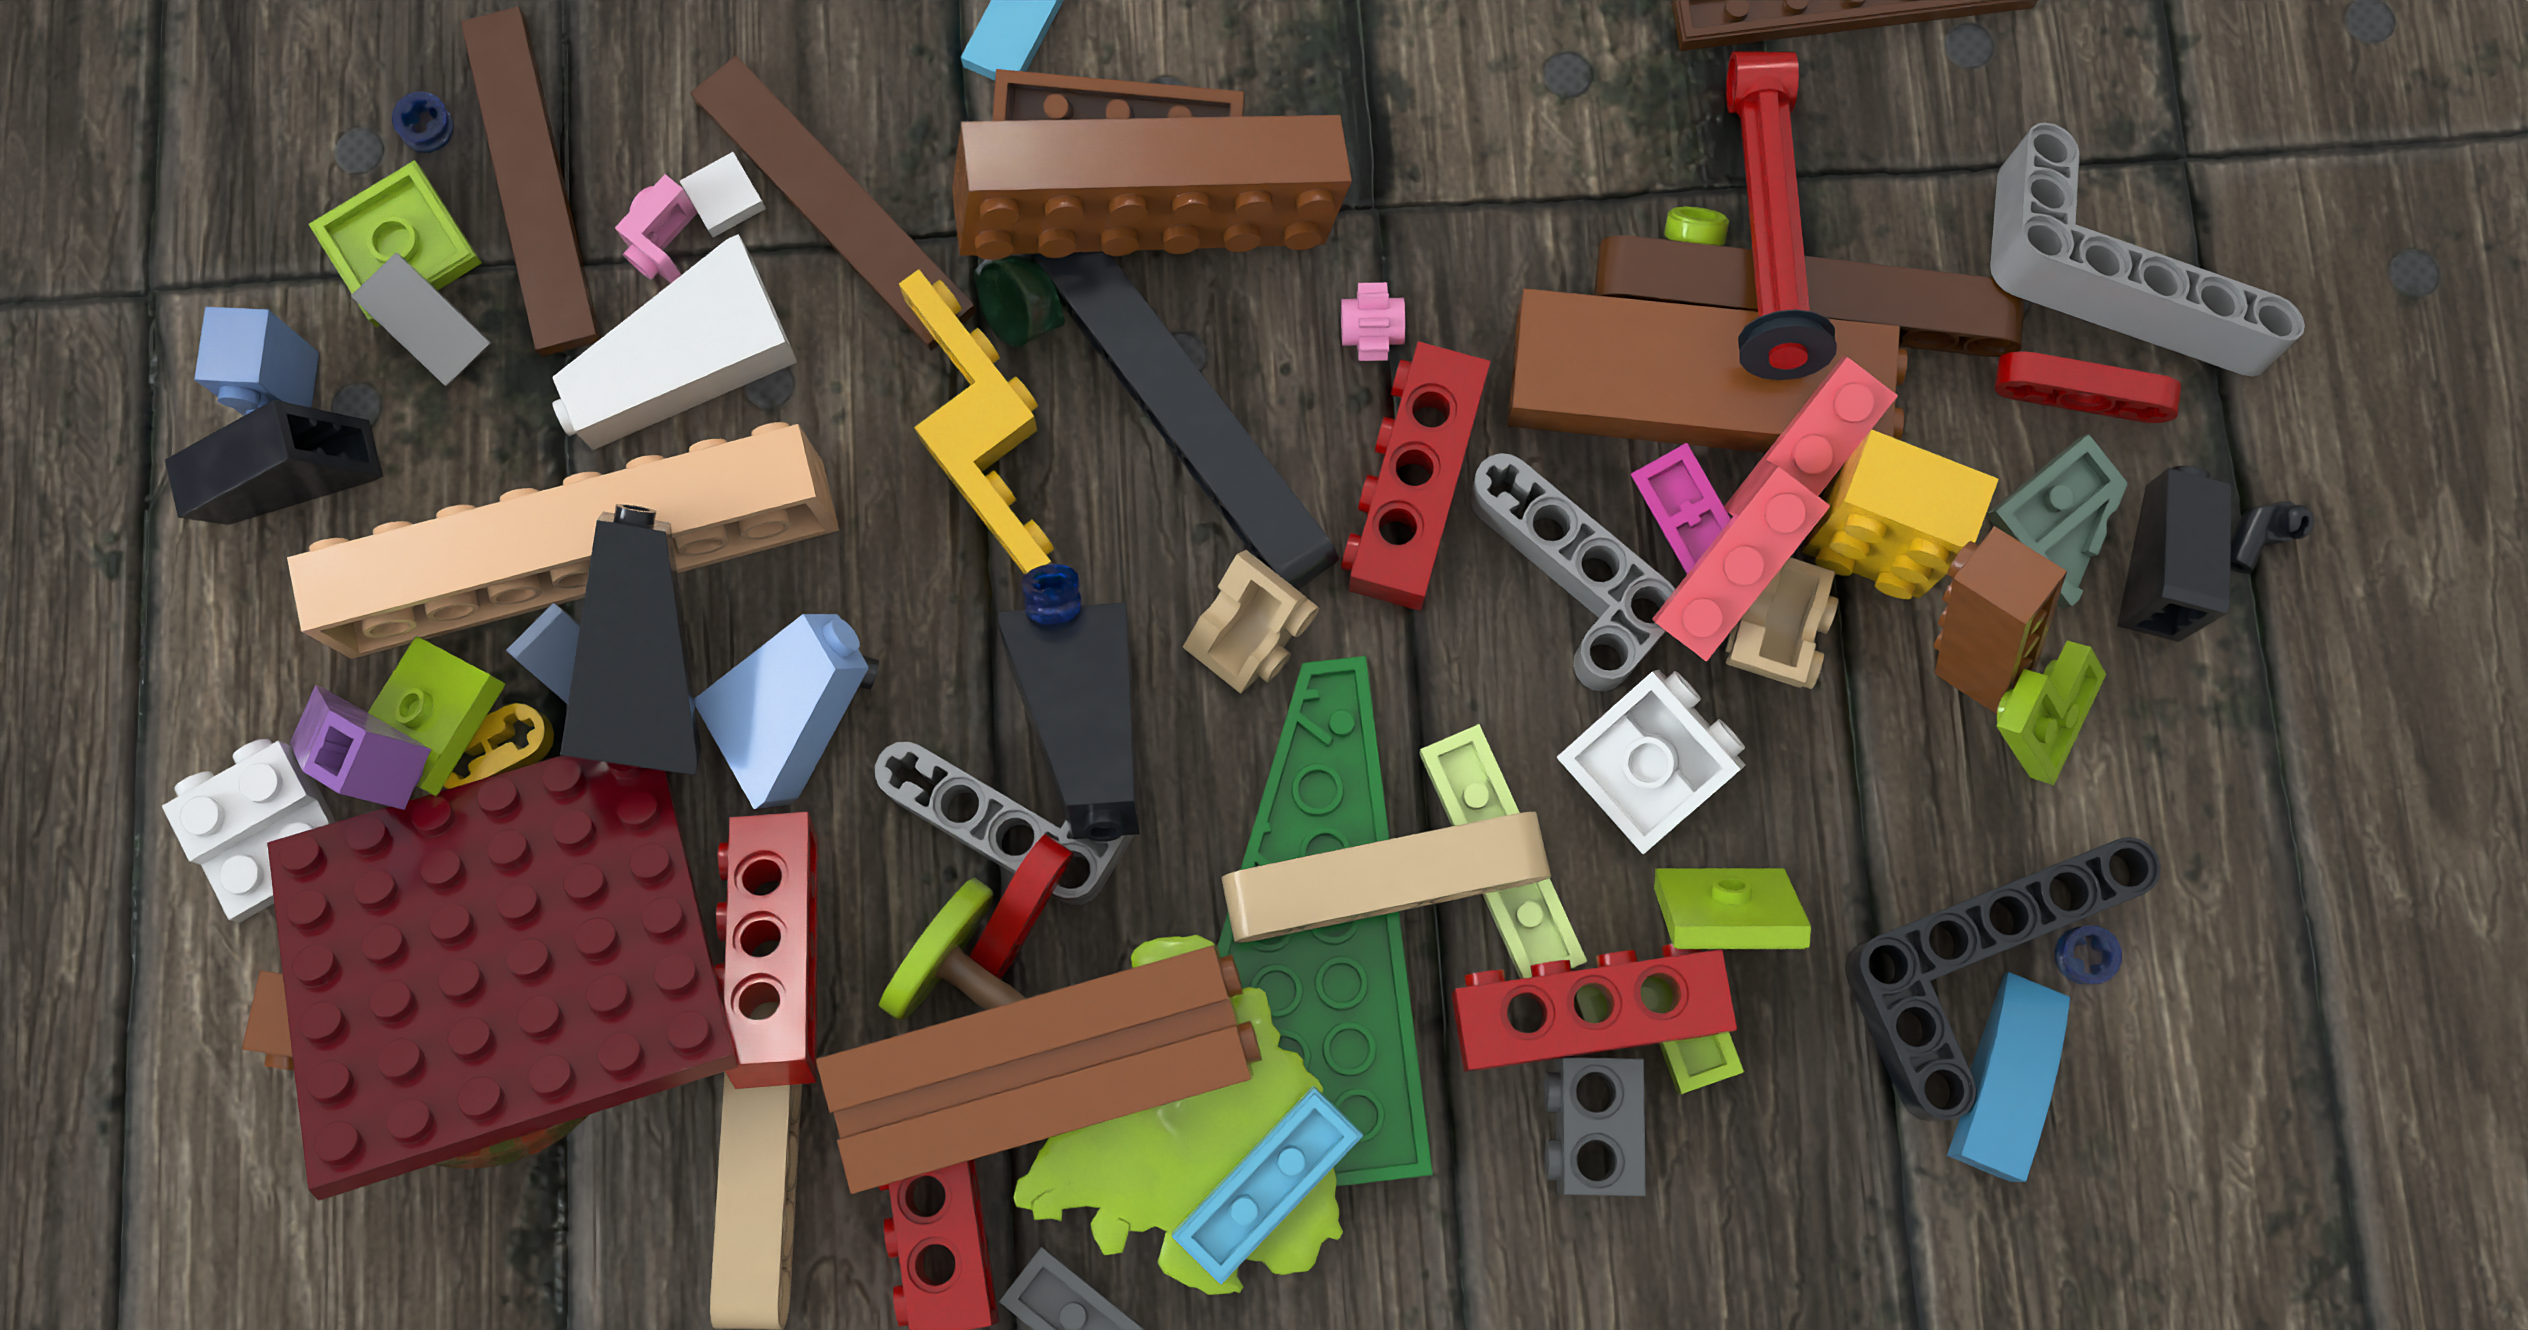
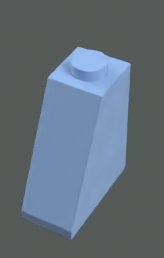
(784, 706)

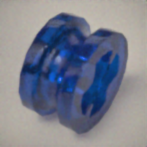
(407, 114)
(1051, 593)
(2102, 941)

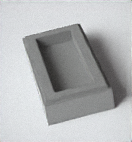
(421, 319)

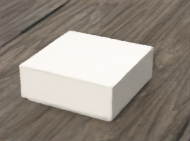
(722, 194)

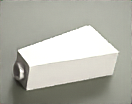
(676, 351)

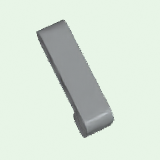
(1564, 559)
(993, 818)

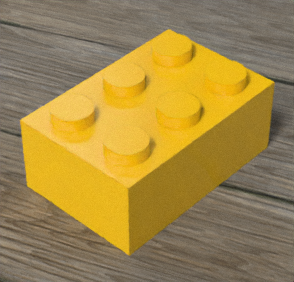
(1899, 516)

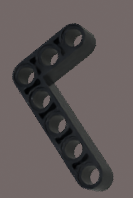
(1975, 939)

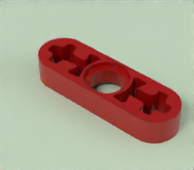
(2088, 387)
(1021, 905)

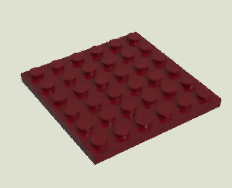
(490, 966)

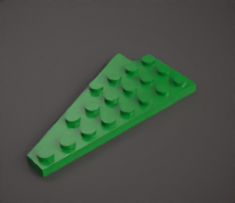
(1343, 986)

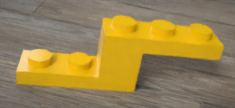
(978, 422)

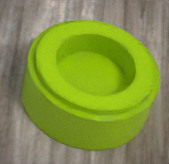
(1696, 226)

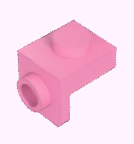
(652, 224)

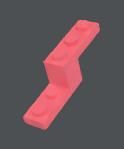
(1774, 508)

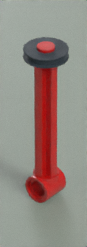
(1786, 336)

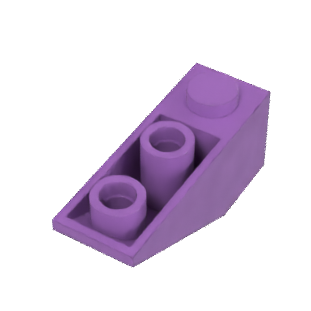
(356, 751)

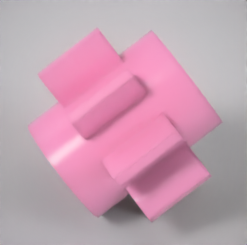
(1373, 321)

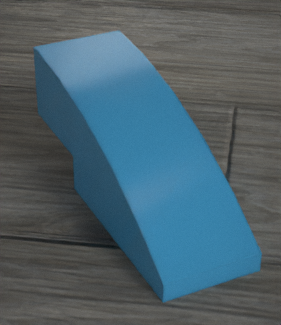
(2013, 1079)

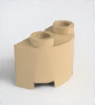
(1250, 624)
(1781, 626)

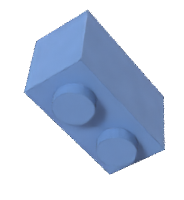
(254, 359)

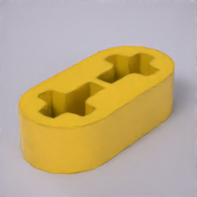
(498, 728)

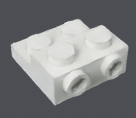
(1653, 758)
(233, 815)

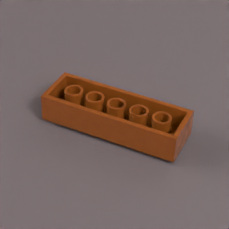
(1148, 184)

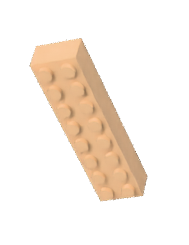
(539, 544)

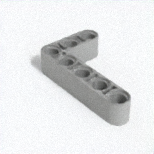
(2116, 284)

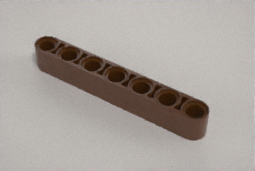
(1930, 306)

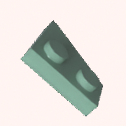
(2065, 510)

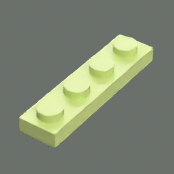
(1474, 791)

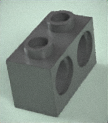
(1616, 1127)

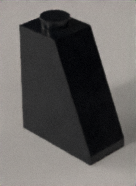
(271, 463)
(2179, 556)

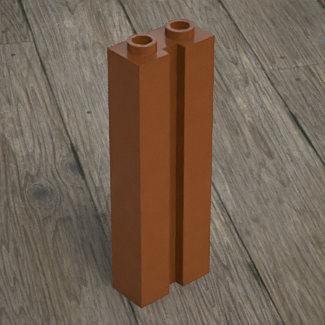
(1669, 372)
(1038, 1067)

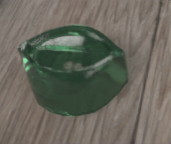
(1017, 299)

